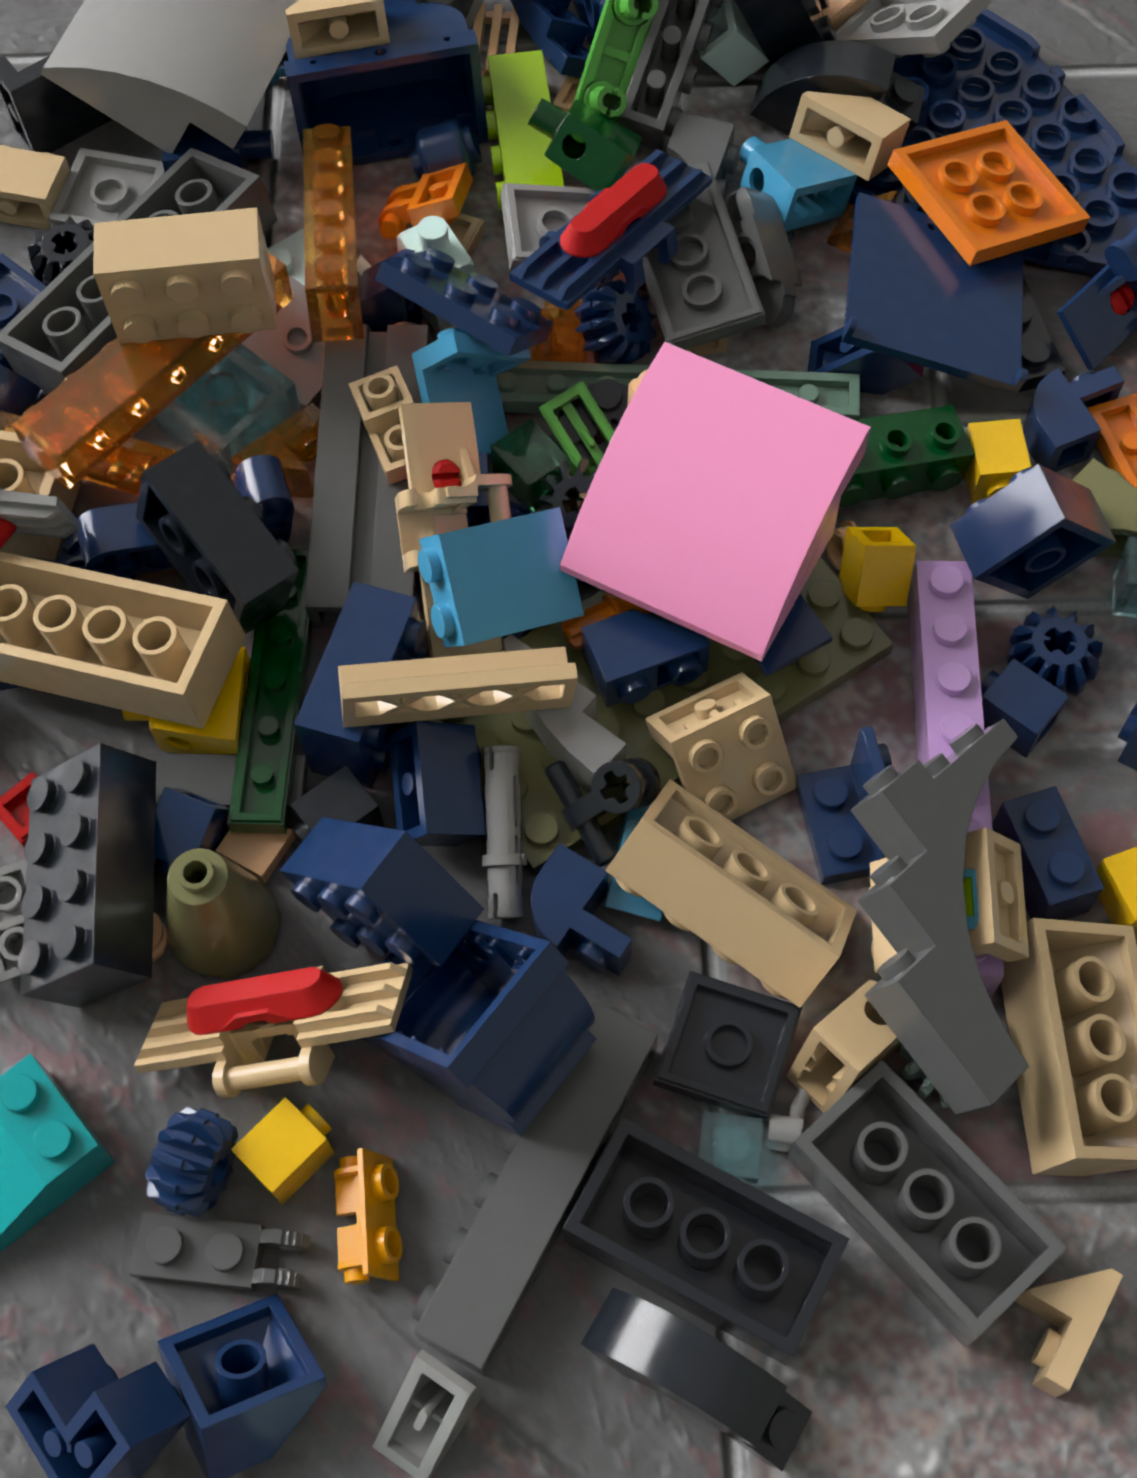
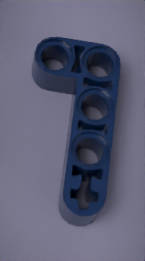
(120, 546)

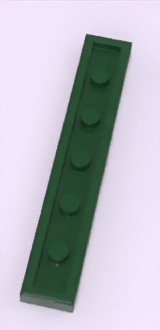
(270, 709)

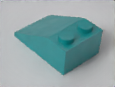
(43, 1148)

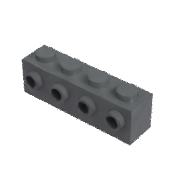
(666, 68)

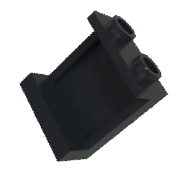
(43, 111)

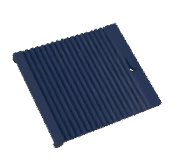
(925, 303)

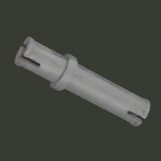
(504, 842)

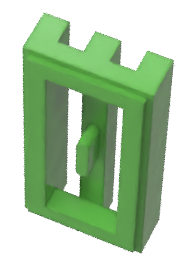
(564, 402)

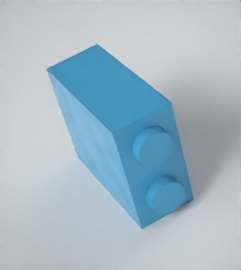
(499, 578)

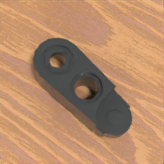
(766, 251)

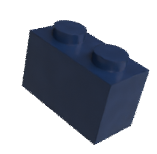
(438, 783)
(1055, 863)

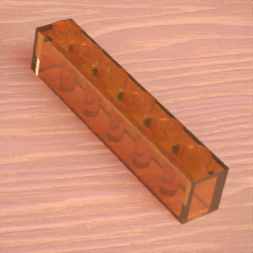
(331, 235)
(120, 394)

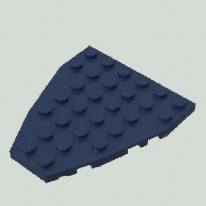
(996, 77)

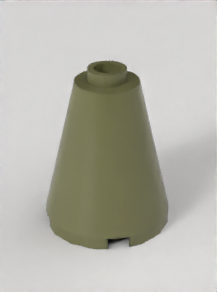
(218, 915)

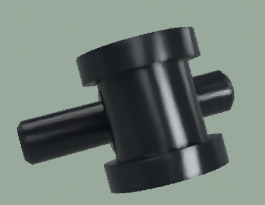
(606, 796)

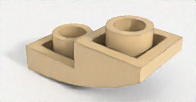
(378, 404)

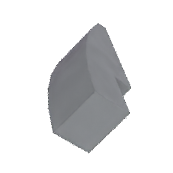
(573, 732)

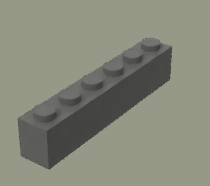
(532, 1198)

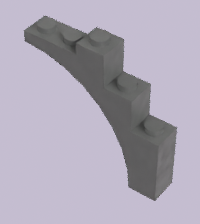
(933, 983)

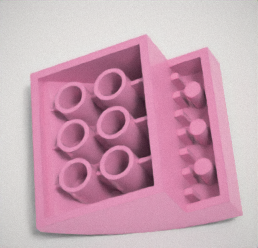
(714, 500)

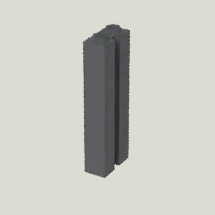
(353, 504)

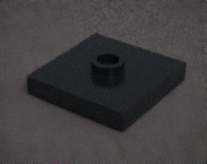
(728, 1046)

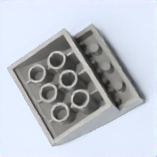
(173, 63)

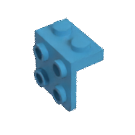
(466, 371)

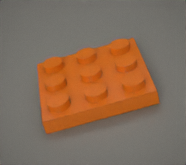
(988, 192)

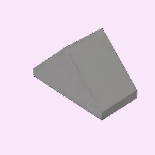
(426, 1416)

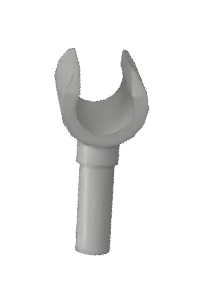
(786, 1129)

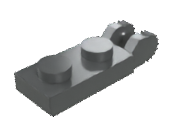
(213, 1253)

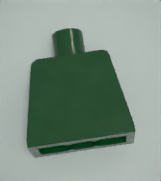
(606, 148)

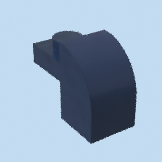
(1058, 423)
(563, 911)

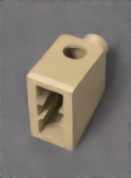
(842, 1049)

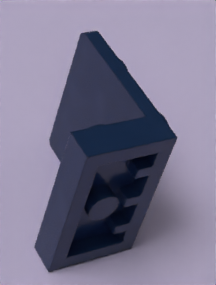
(826, 797)

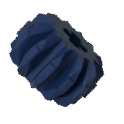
(615, 323)
(1057, 650)
(191, 1161)

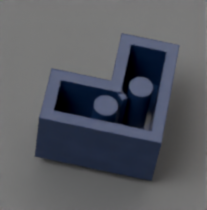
(93, 1423)

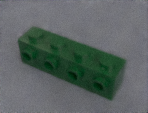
(910, 455)

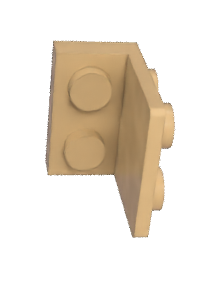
(727, 746)

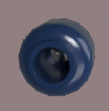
(445, 146)

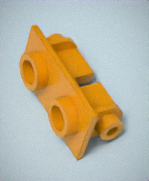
(373, 1246)

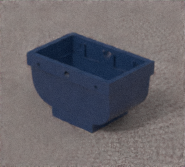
(394, 87)
(493, 1024)

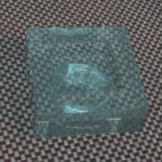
(732, 1144)

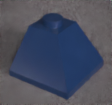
(243, 1384)

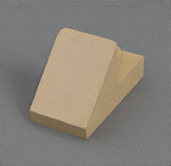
(1078, 1310)

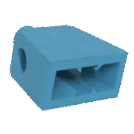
(798, 179)

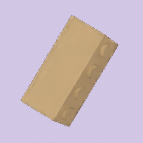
(734, 894)
(1077, 1030)

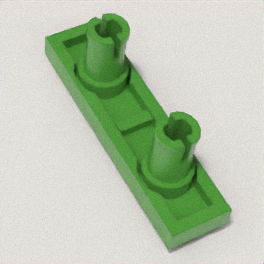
(614, 55)

